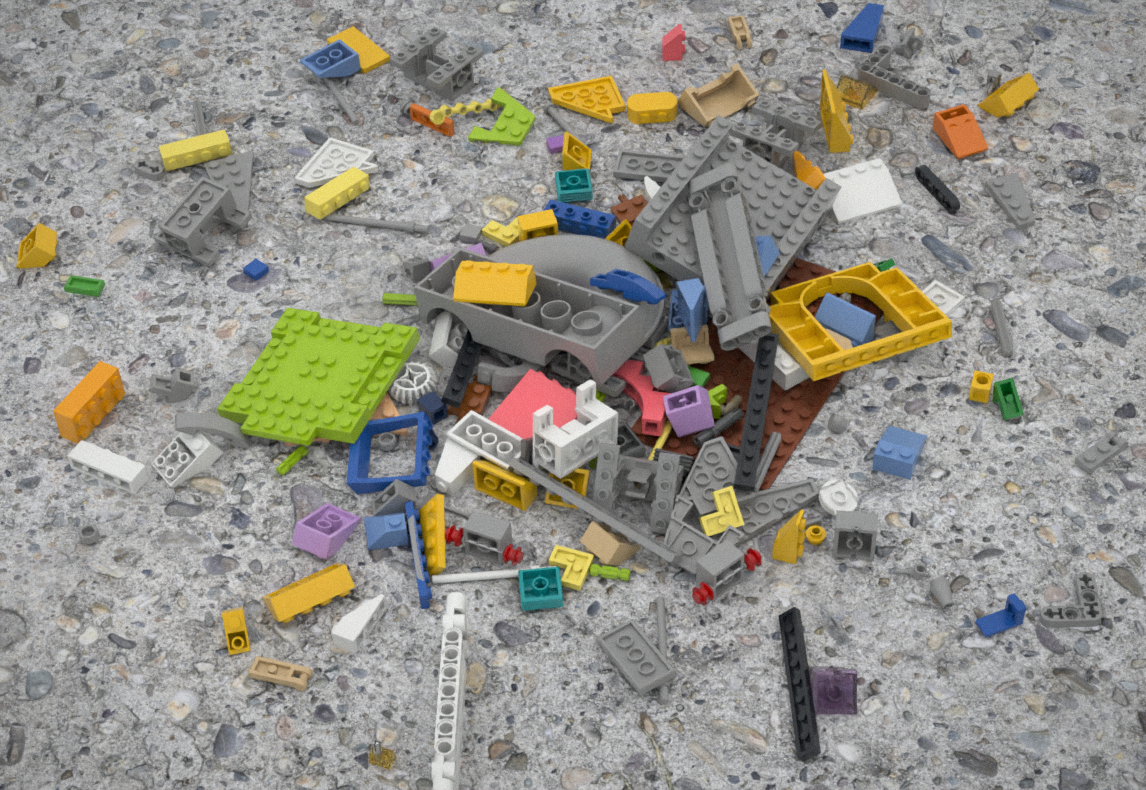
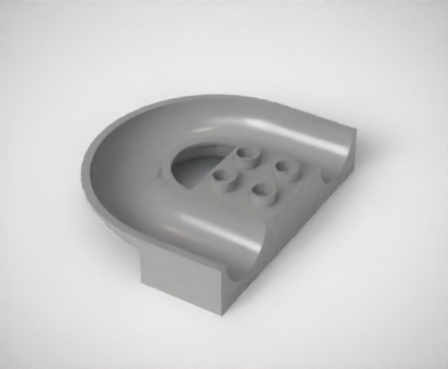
(563, 307)

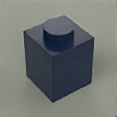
(433, 407)

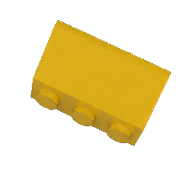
(1010, 96)
(503, 484)

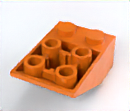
(959, 131)

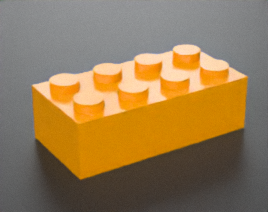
(89, 402)

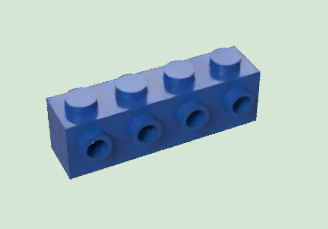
(582, 220)

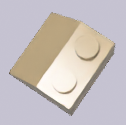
(608, 545)

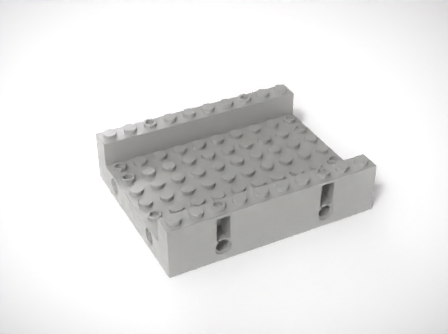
(775, 199)

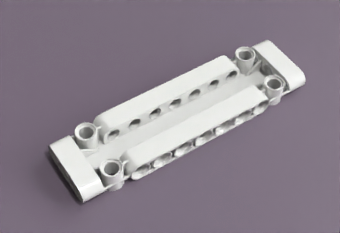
(451, 695)

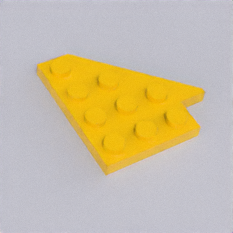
(590, 97)

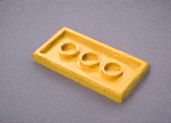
(369, 53)

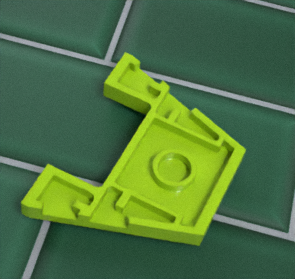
(511, 125)

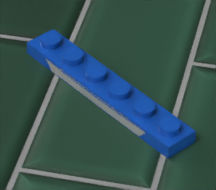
(419, 560)

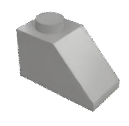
(393, 498)

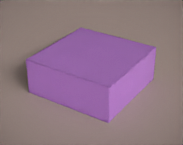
(555, 144)

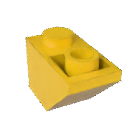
(236, 630)

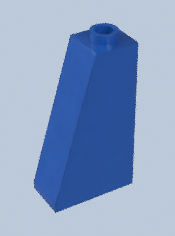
(864, 29)

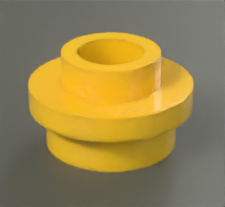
(815, 534)

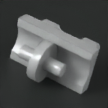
(908, 43)

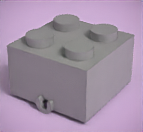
(668, 368)
(855, 535)

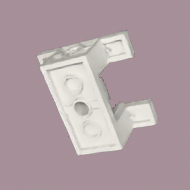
(576, 442)

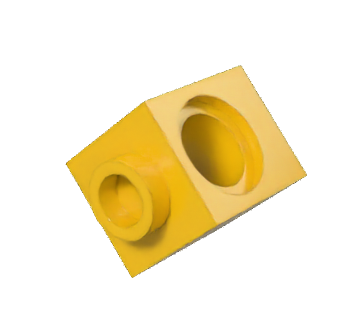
(981, 386)

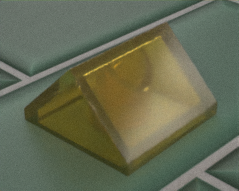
(855, 92)

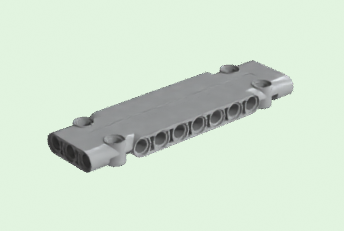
(729, 257)

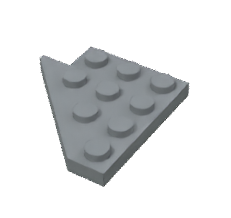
(712, 471)

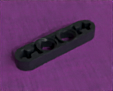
(937, 188)

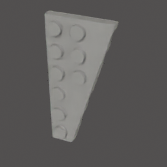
(236, 174)
(773, 506)

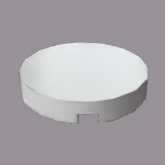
(838, 496)

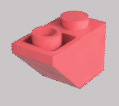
(672, 44)

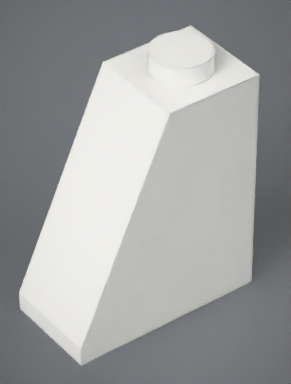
(454, 467)

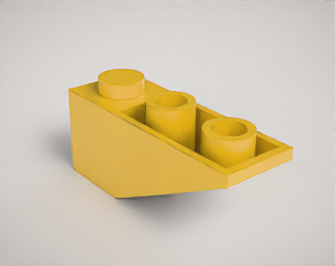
(790, 540)

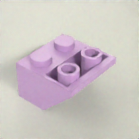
(689, 410)

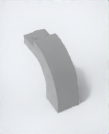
(505, 378)

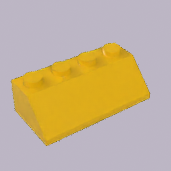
(494, 283)
(308, 592)

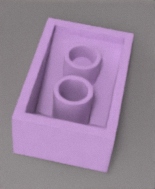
(324, 530)

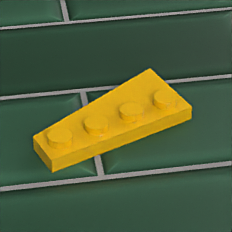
(433, 533)

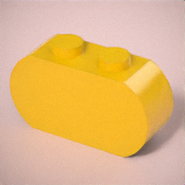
(652, 107)

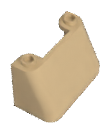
(720, 97)

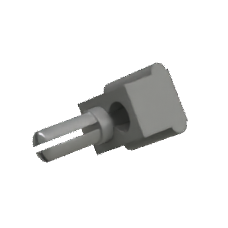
(993, 81)

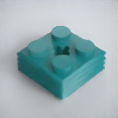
(574, 185)
(540, 588)

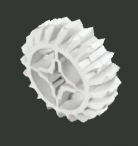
(413, 383)

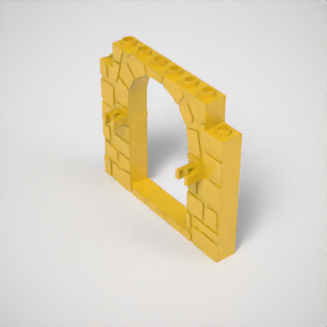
(890, 290)

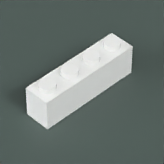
(108, 467)

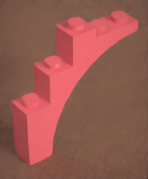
(645, 396)

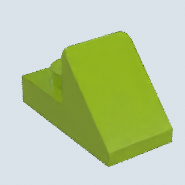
(717, 397)

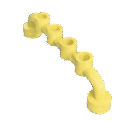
(438, 116)

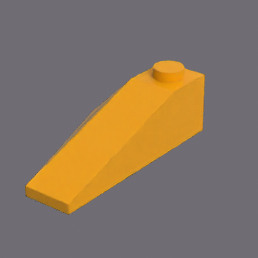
(806, 172)

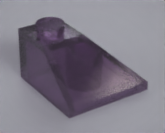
(834, 690)

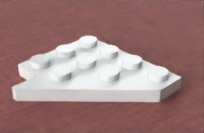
(333, 160)

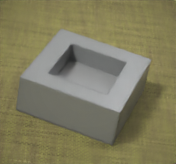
(471, 233)

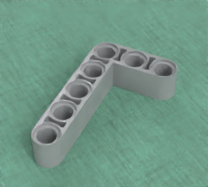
(874, 72)

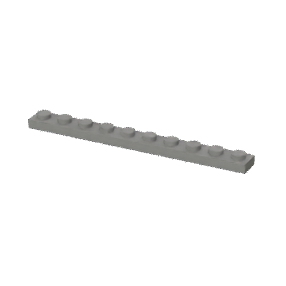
(600, 514)

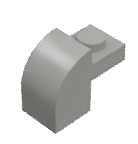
(174, 388)

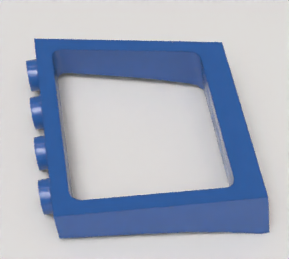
(360, 453)

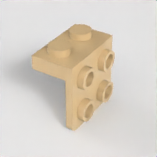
(692, 351)

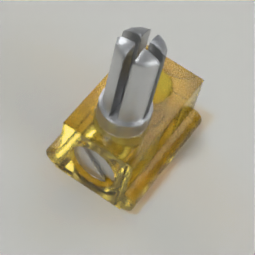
(381, 756)

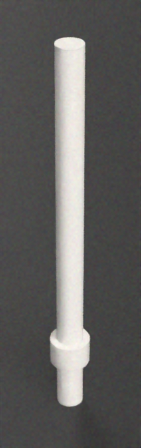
(479, 575)

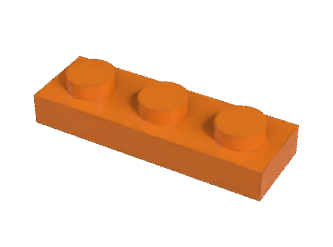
(422, 116)

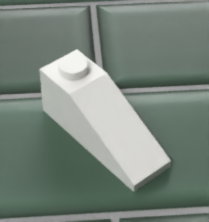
(358, 624)

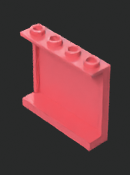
(530, 395)

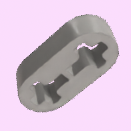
(149, 170)

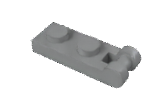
(1101, 452)

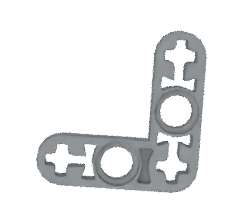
(1081, 611)

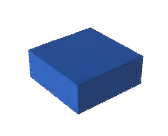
(255, 269)

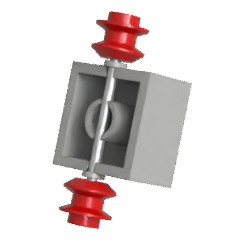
(486, 539)
(722, 570)

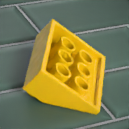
(834, 117)

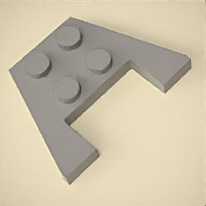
(689, 540)

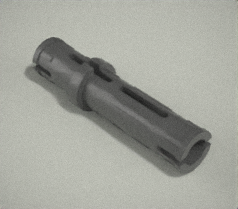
(720, 426)

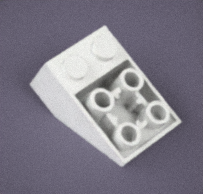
(186, 457)

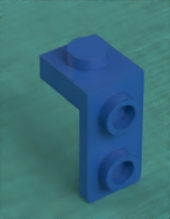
(1004, 619)

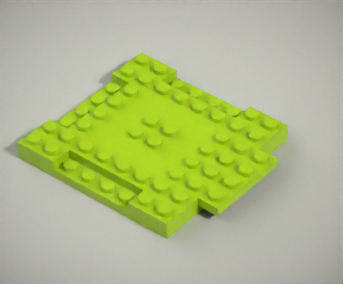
(318, 378)

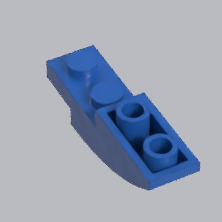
(631, 284)

